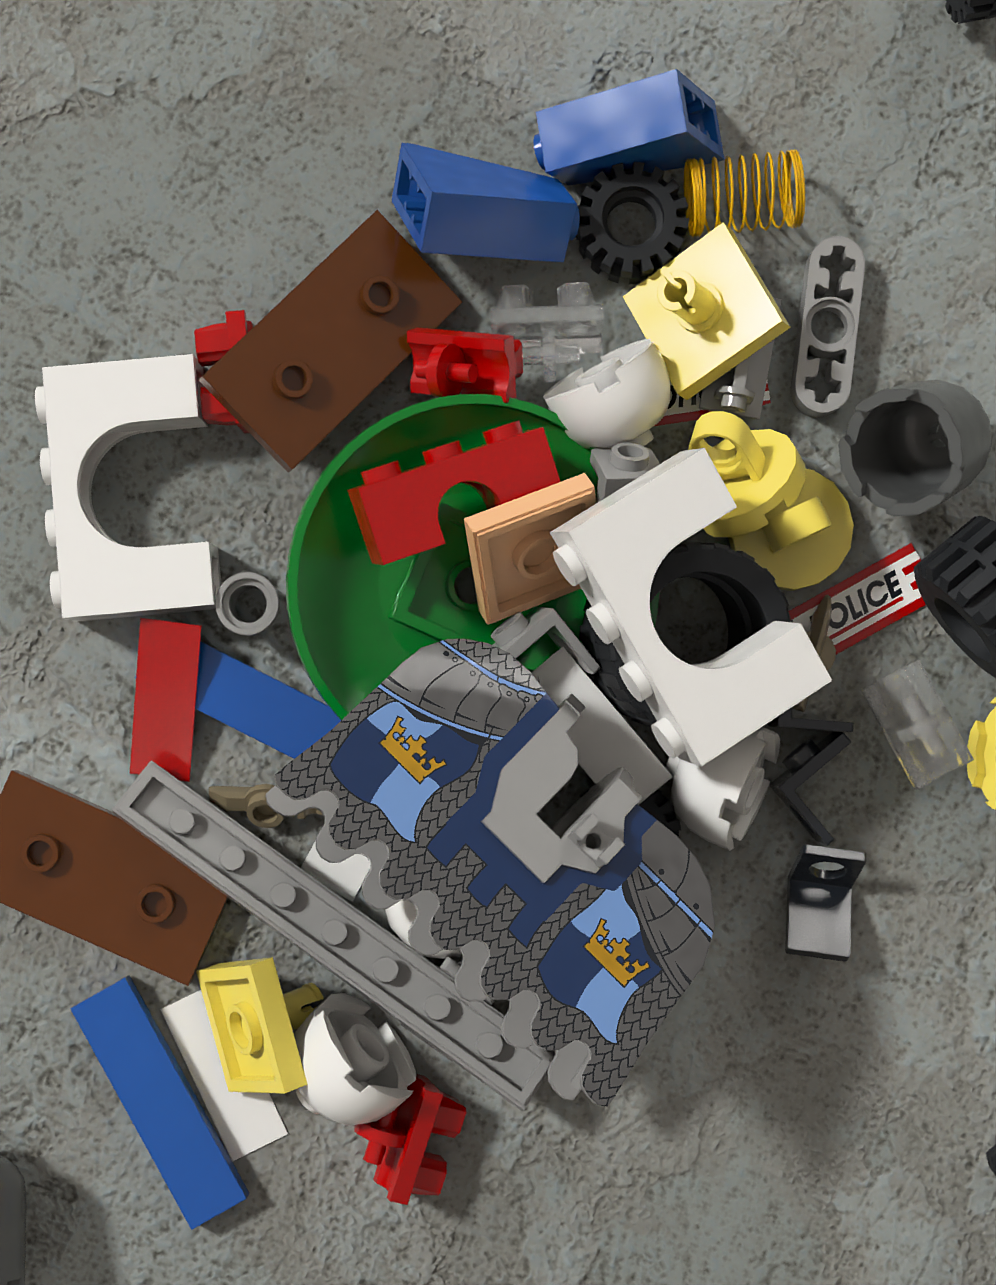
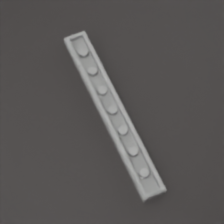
(331, 932)

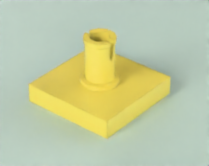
(706, 311)
(256, 1024)

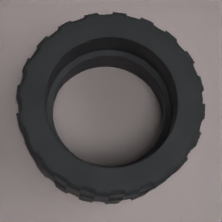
(742, 587)

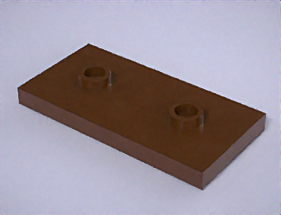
(330, 341)
(102, 879)

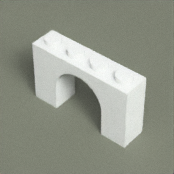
(86, 415)
(614, 558)

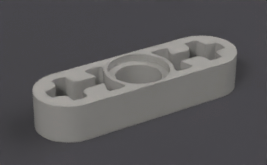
(850, 285)

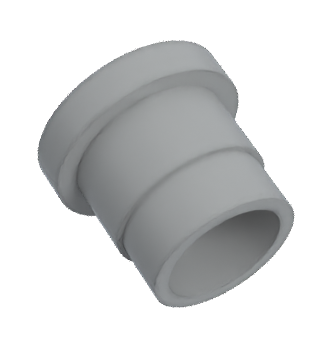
(229, 594)

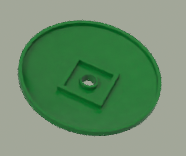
(366, 618)

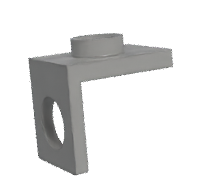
(521, 632)

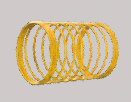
(697, 210)

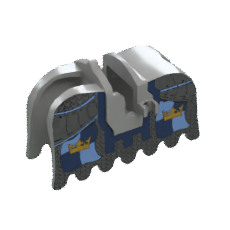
(570, 923)

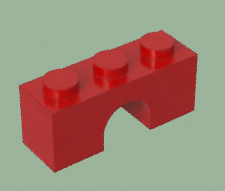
(401, 508)

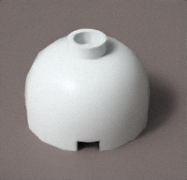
(615, 398)
(725, 792)
(351, 1064)

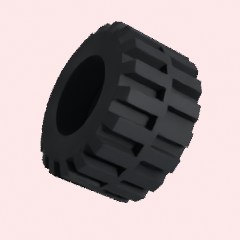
(961, 589)

